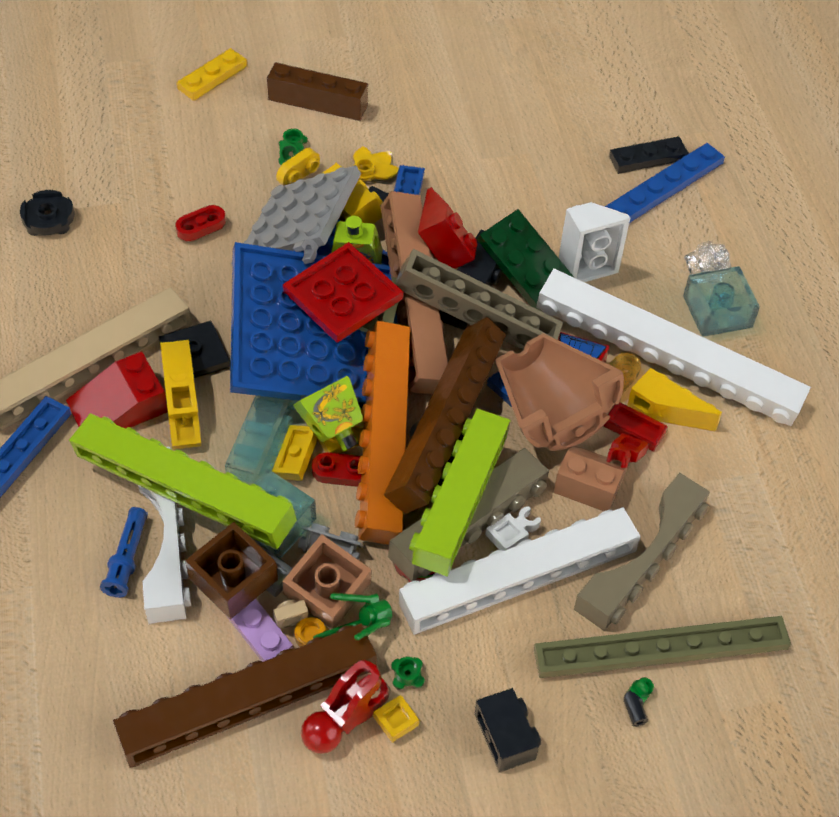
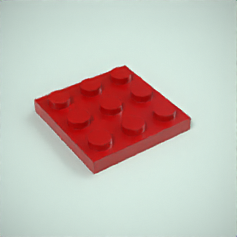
(343, 292)

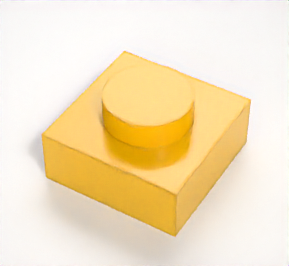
(396, 718)

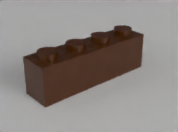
(317, 91)

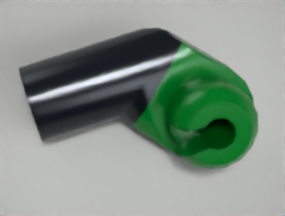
(635, 698)

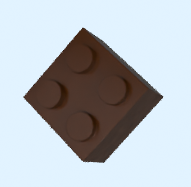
(232, 570)

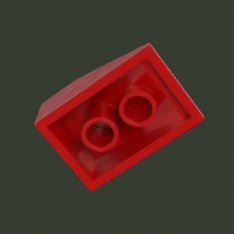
(445, 232)
(123, 392)

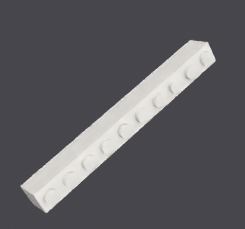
(673, 347)

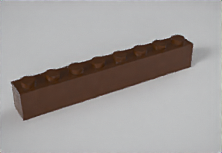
(445, 417)
(240, 695)

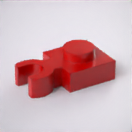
(627, 449)

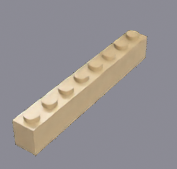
(90, 354)

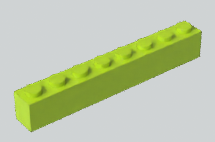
(184, 480)

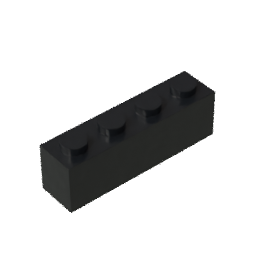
(482, 269)

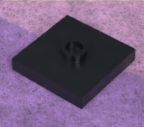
(205, 347)

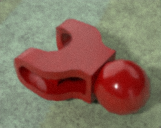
(345, 708)

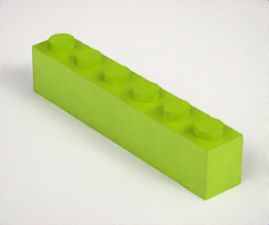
(460, 493)

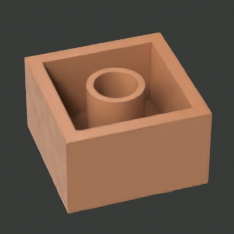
(326, 571)

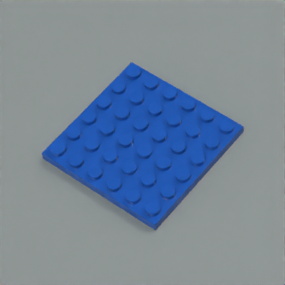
(274, 342)

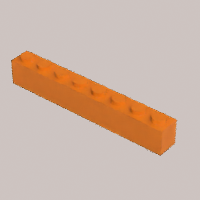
(383, 431)

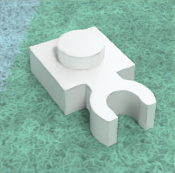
(512, 531)

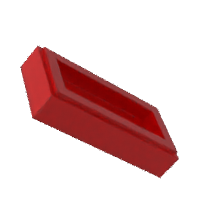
(635, 424)

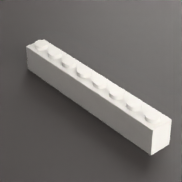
(518, 570)

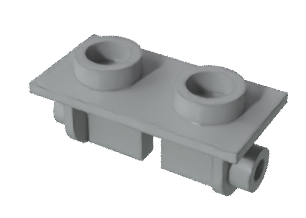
(346, 540)

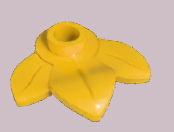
(374, 165)

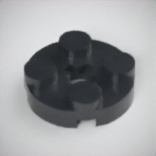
(56, 222)

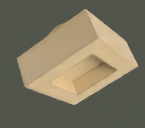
(289, 613)

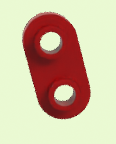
(200, 223)
(340, 470)

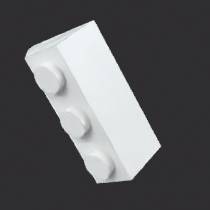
(593, 241)

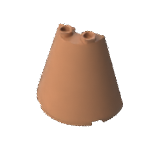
(559, 392)

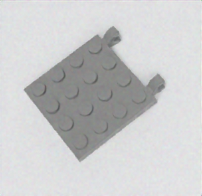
(304, 212)

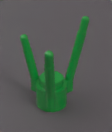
(373, 614)

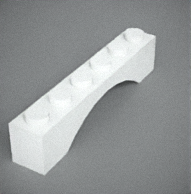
(163, 586)

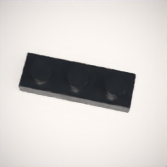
(647, 154)

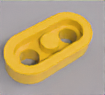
(298, 166)

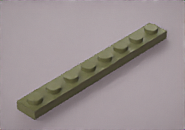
(661, 646)

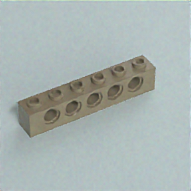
(473, 300)

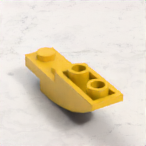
(180, 394)

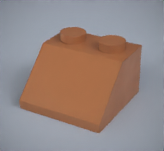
(589, 478)

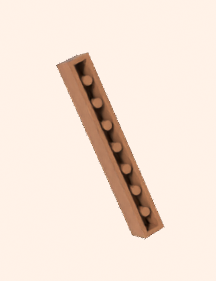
(426, 347)

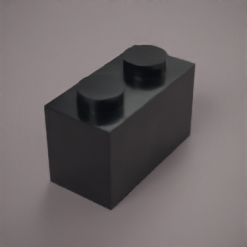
(507, 729)

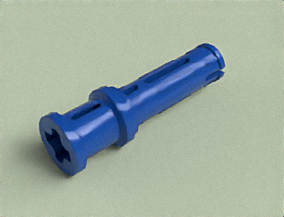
(122, 562)

